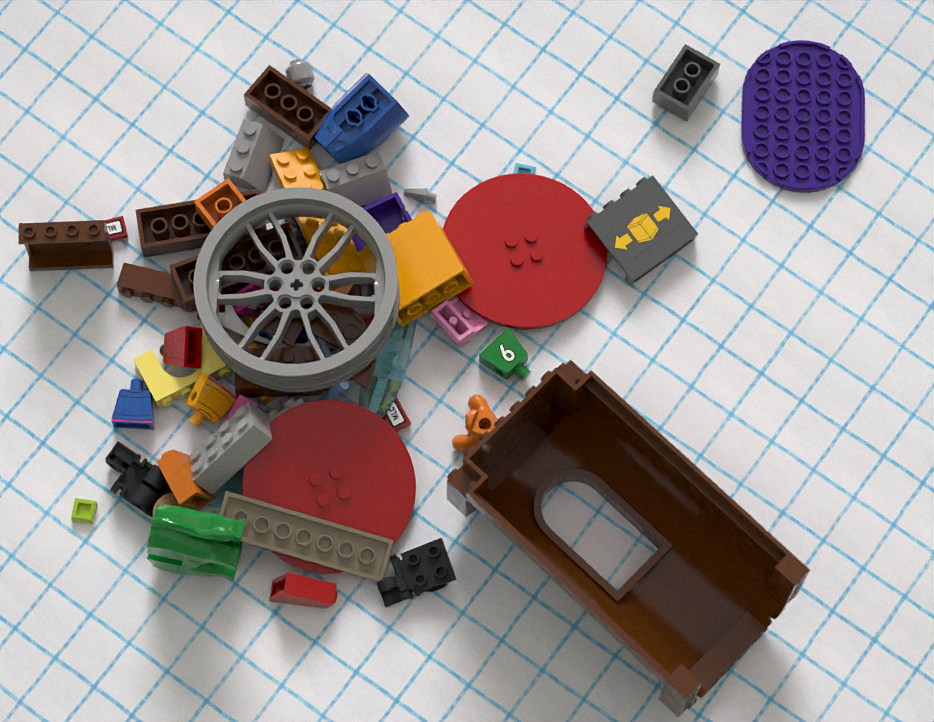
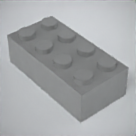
(230, 447)

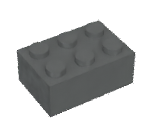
(685, 82)

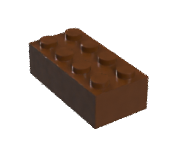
(287, 106)
(283, 355)

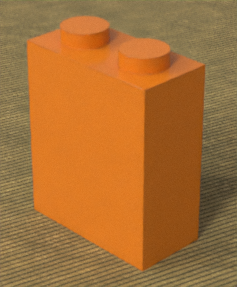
(178, 475)

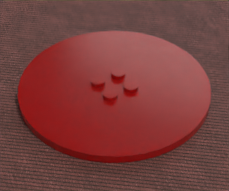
(526, 250)
(337, 467)

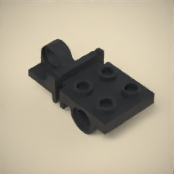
(140, 482)
(419, 571)

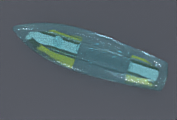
(389, 370)

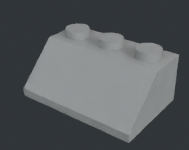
(249, 158)
(359, 180)

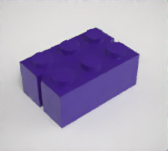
(388, 213)

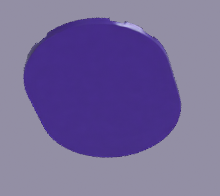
(803, 116)

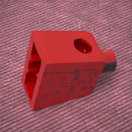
(183, 347)

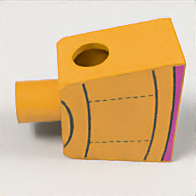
(209, 400)

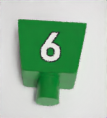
(506, 357)

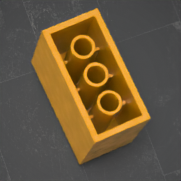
(425, 266)

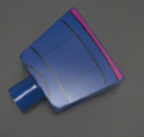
(134, 408)

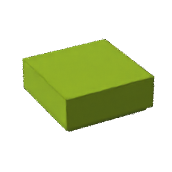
(84, 510)

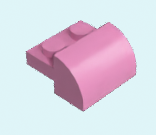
(458, 321)

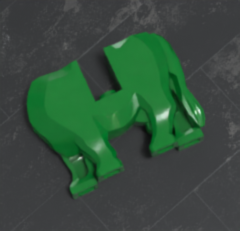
(194, 542)

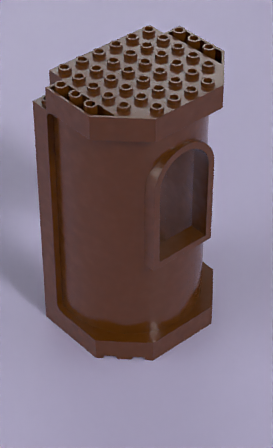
(714, 567)

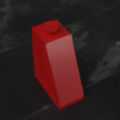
(303, 591)

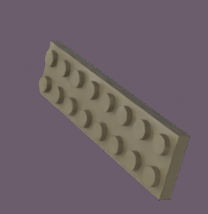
(309, 537)

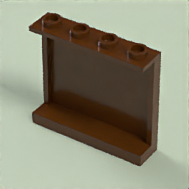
(67, 245)

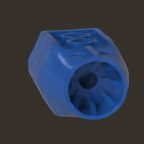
(360, 121)

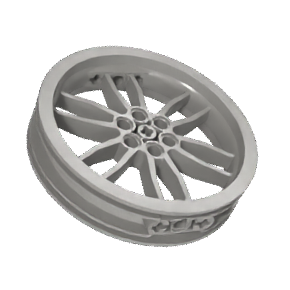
(288, 204)

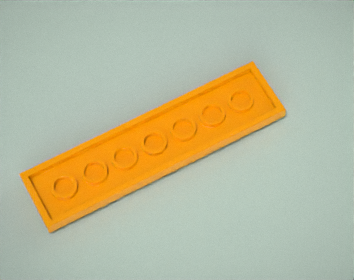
(299, 169)

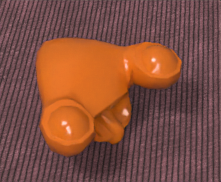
(477, 422)

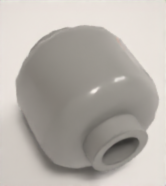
(300, 73)

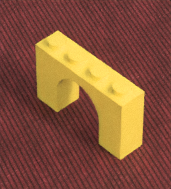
(167, 388)

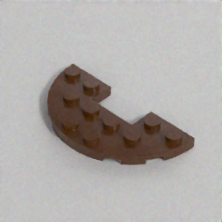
(349, 324)

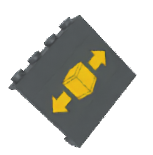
(642, 228)

